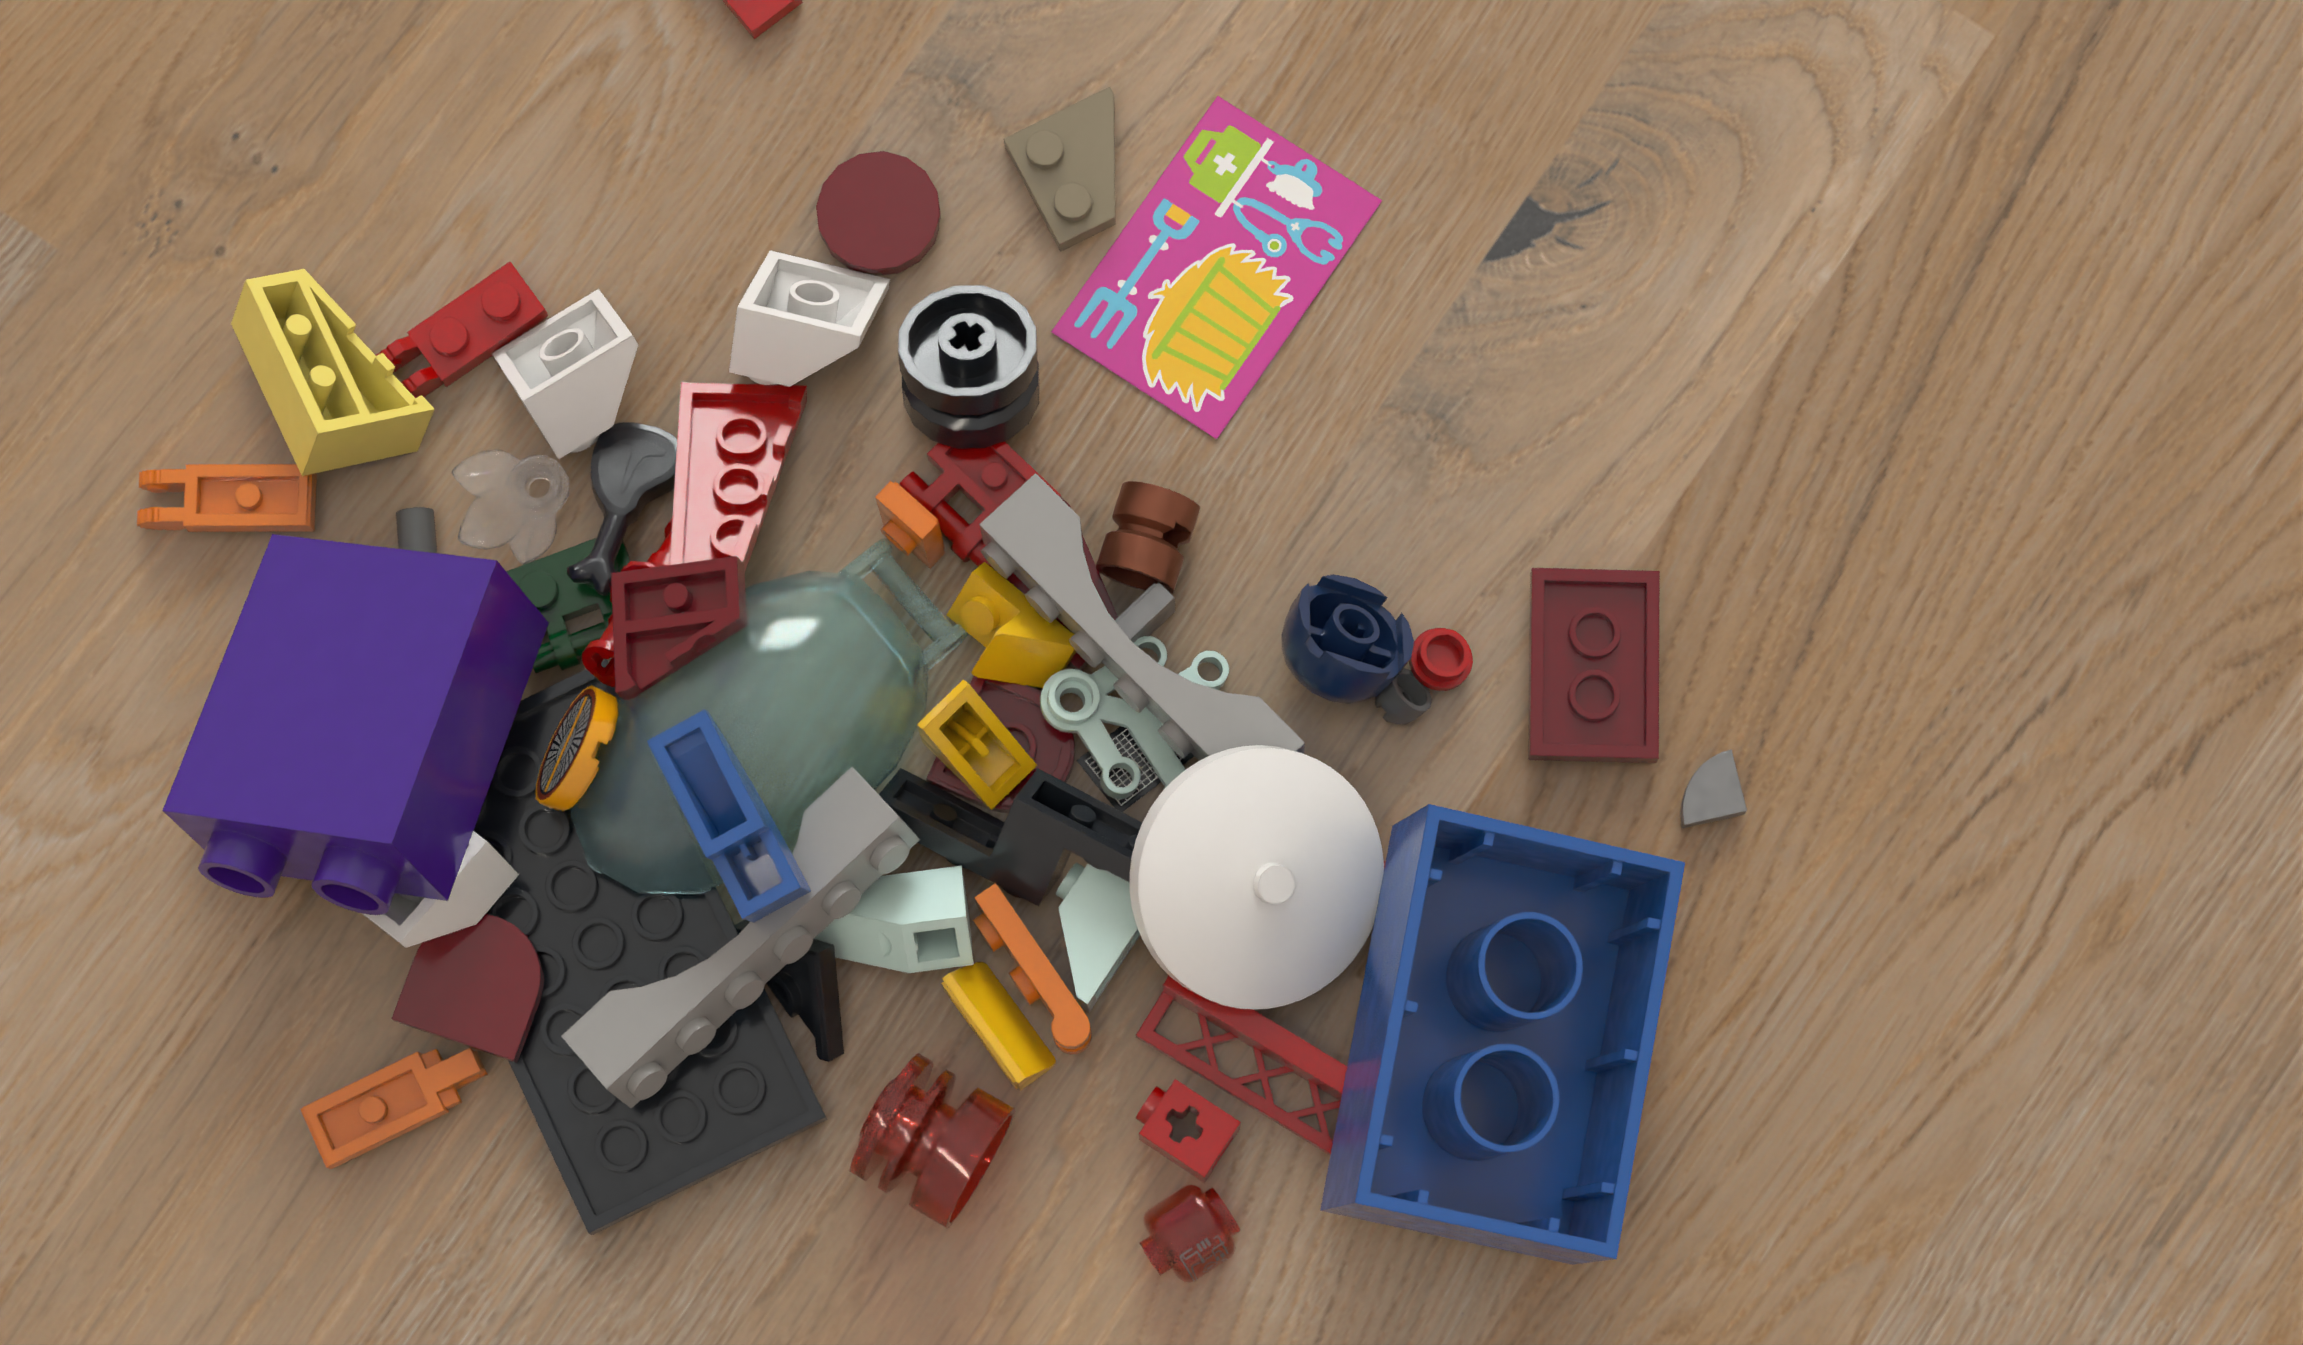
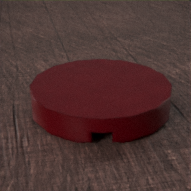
(878, 213)

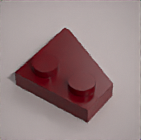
(672, 617)

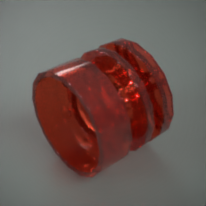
(931, 1140)

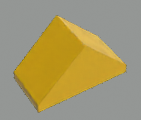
(975, 745)

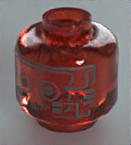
(1189, 1233)

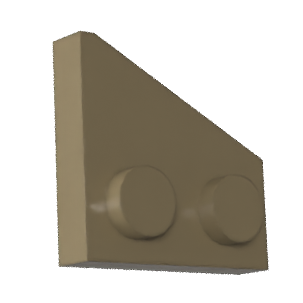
(1071, 168)

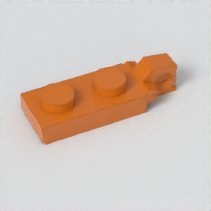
(389, 1103)

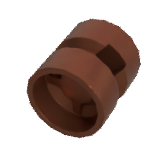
(1150, 530)

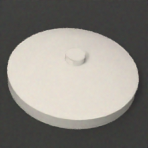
(1256, 877)

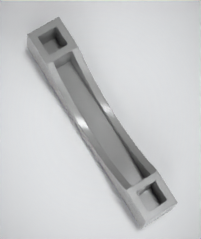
(1043, 546)
(648, 1030)

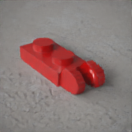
(467, 330)

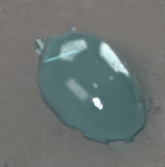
(801, 698)

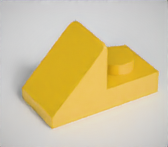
(1017, 639)

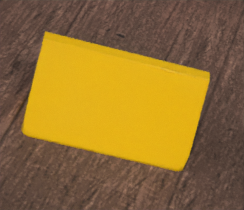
(999, 1023)

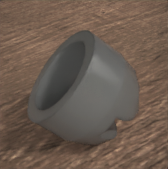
(1404, 699)

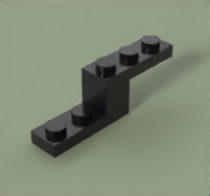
(1034, 841)

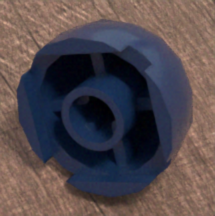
(1344, 640)

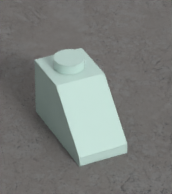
(1096, 928)

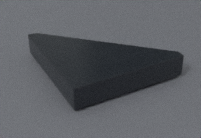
(812, 992)

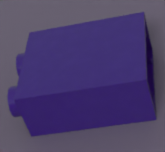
(356, 721)

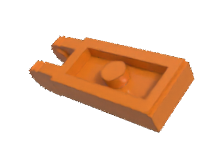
(232, 498)

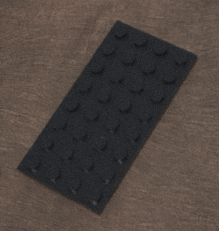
(604, 937)

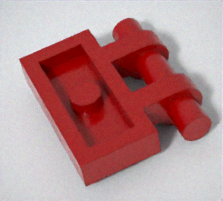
(982, 475)

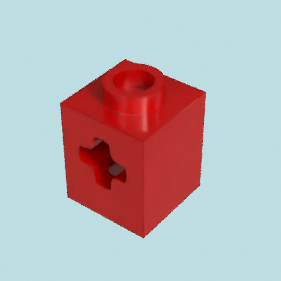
(1213, 1124)

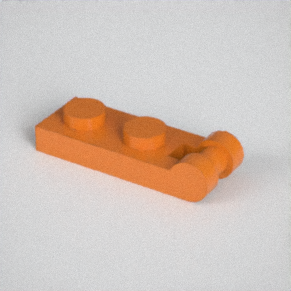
(1035, 974)

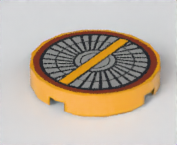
(571, 754)

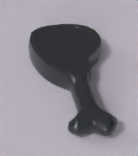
(628, 470)

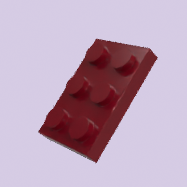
(1594, 665)

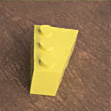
(321, 380)

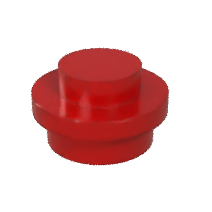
(1441, 659)

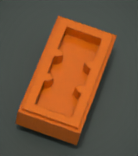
(909, 525)

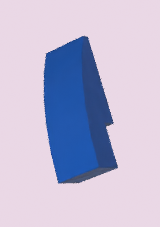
(728, 817)

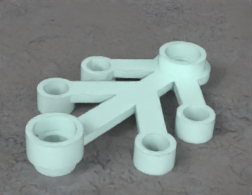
(1100, 708)

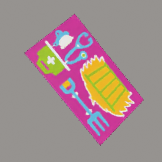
(1216, 267)

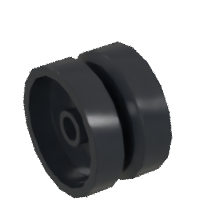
(969, 366)

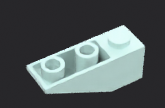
(907, 923)

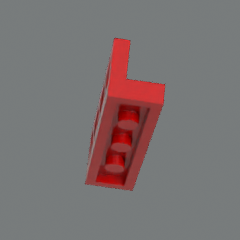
(1266, 1039)

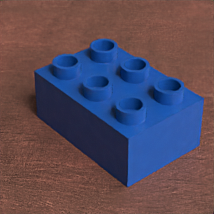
(1504, 1036)

